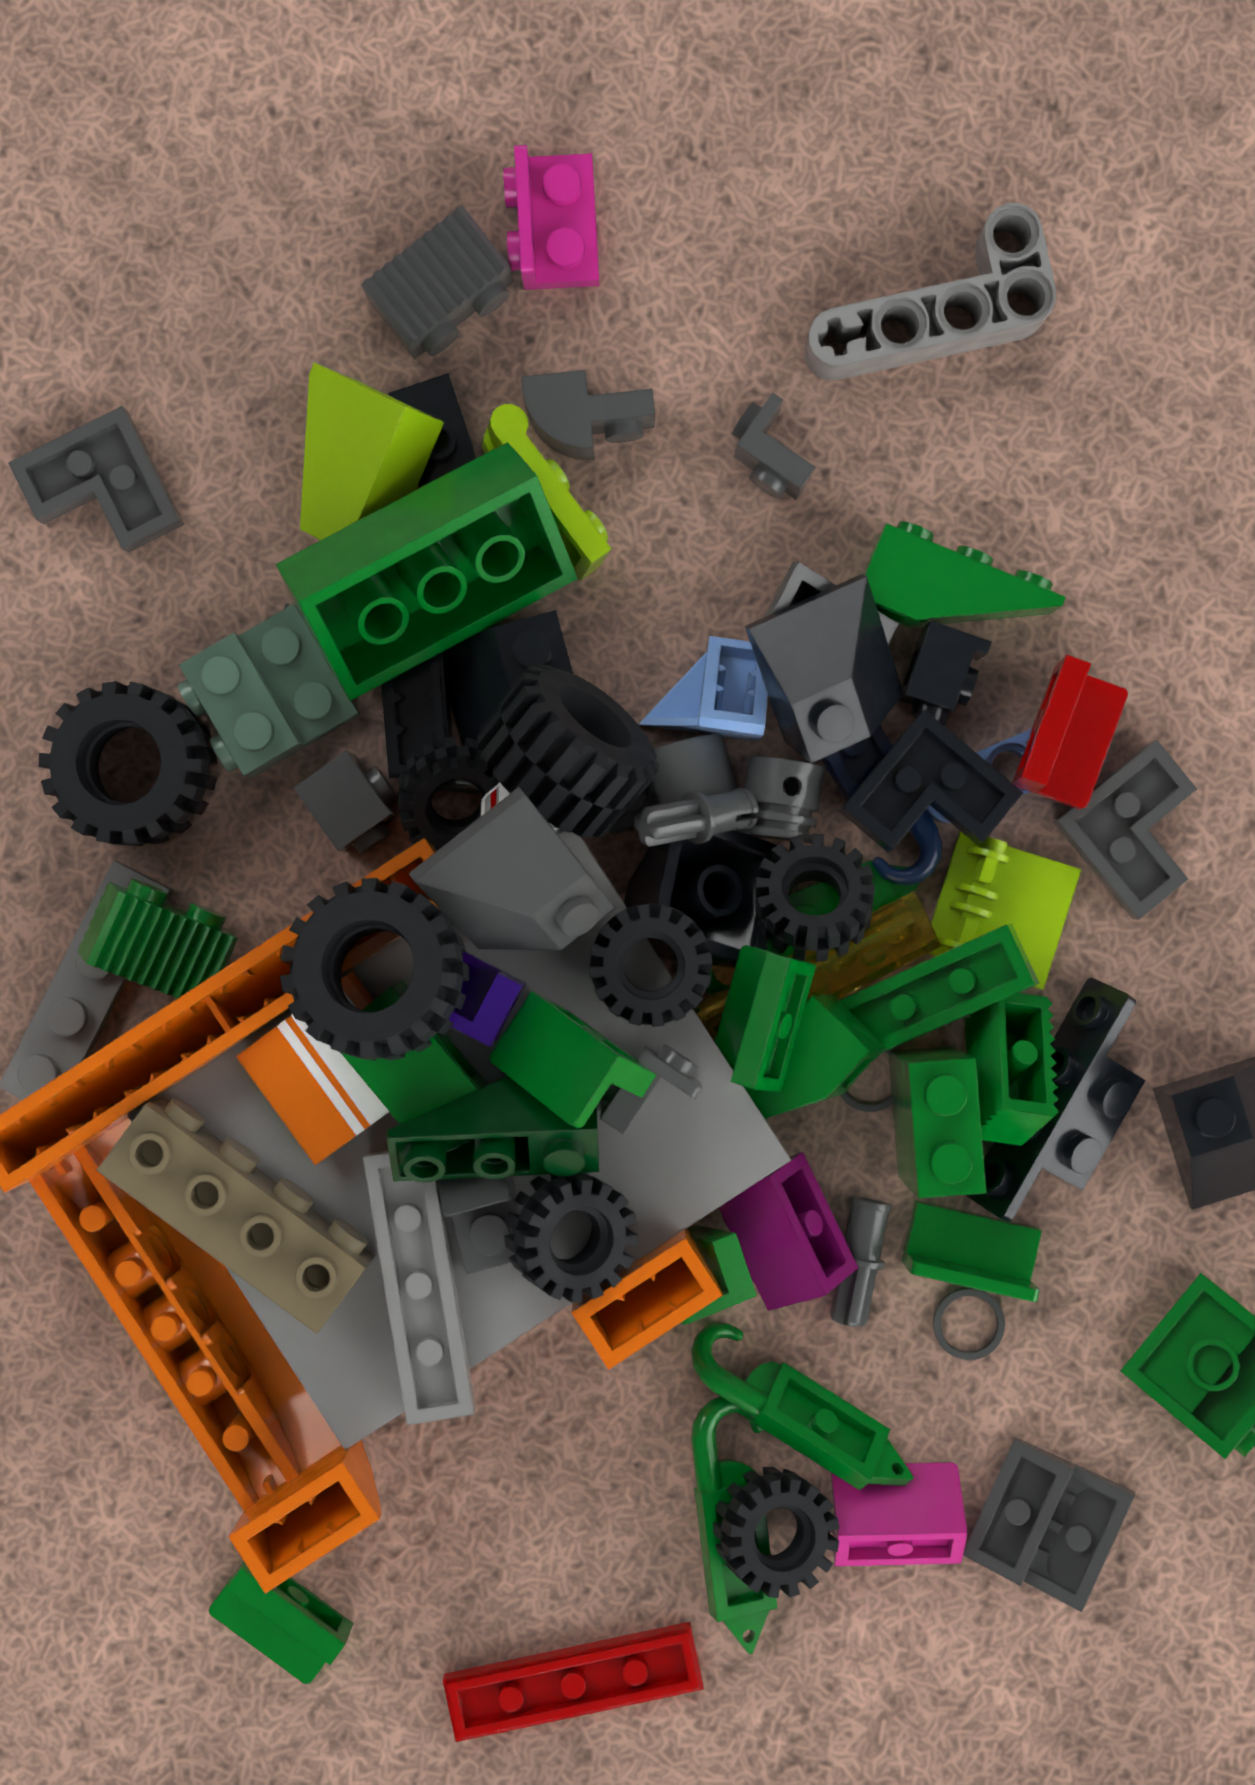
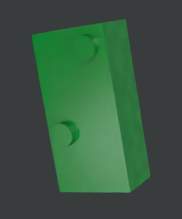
(429, 570)

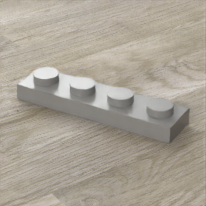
(72, 1007)
(420, 1294)

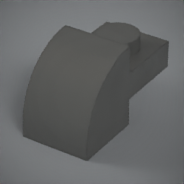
(569, 416)
(684, 767)

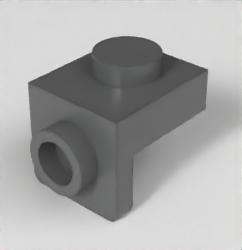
(773, 464)
(667, 1063)

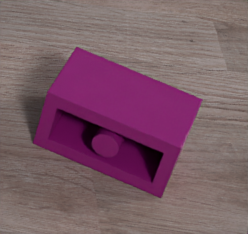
(789, 1236)

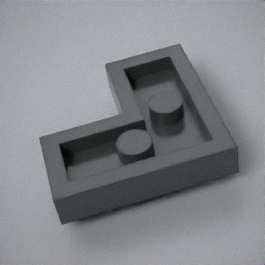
(104, 463)
(1115, 825)

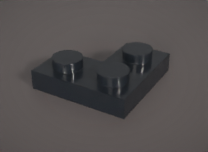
(935, 770)

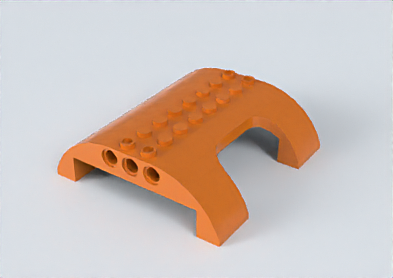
(187, 1310)

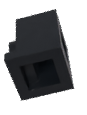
(942, 671)

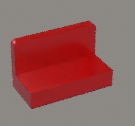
(1070, 735)

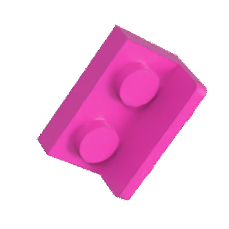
(554, 220)

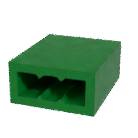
(937, 1121)

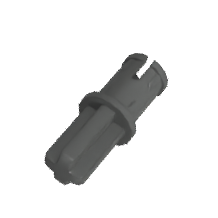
(696, 817)
(865, 1240)

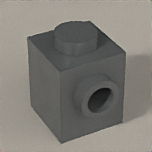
(349, 803)

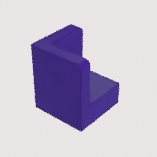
(488, 1000)

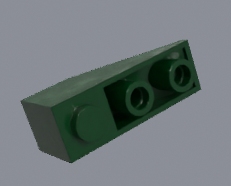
(492, 1137)

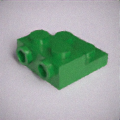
(1203, 1367)

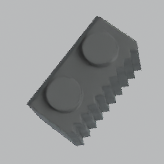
(439, 284)

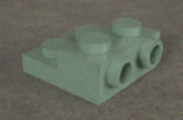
(265, 693)

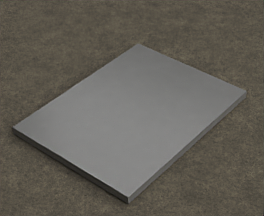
(670, 1165)

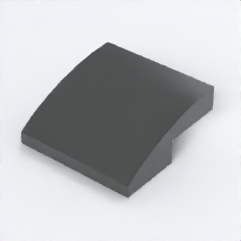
(1048, 1524)

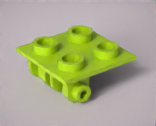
(1003, 886)

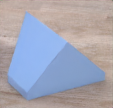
(717, 695)

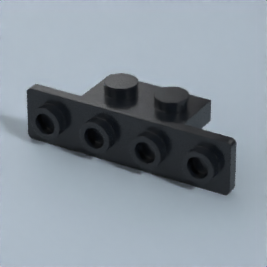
(1091, 1104)

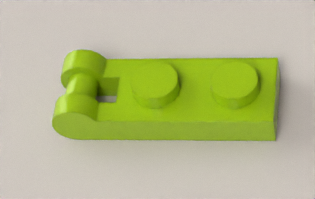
(580, 530)

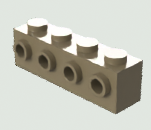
(237, 1211)

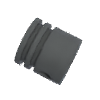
(780, 812)

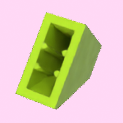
(358, 451)

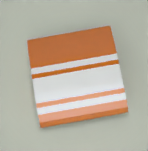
(313, 1085)

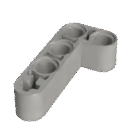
(923, 308)

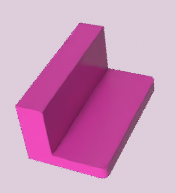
(902, 1523)

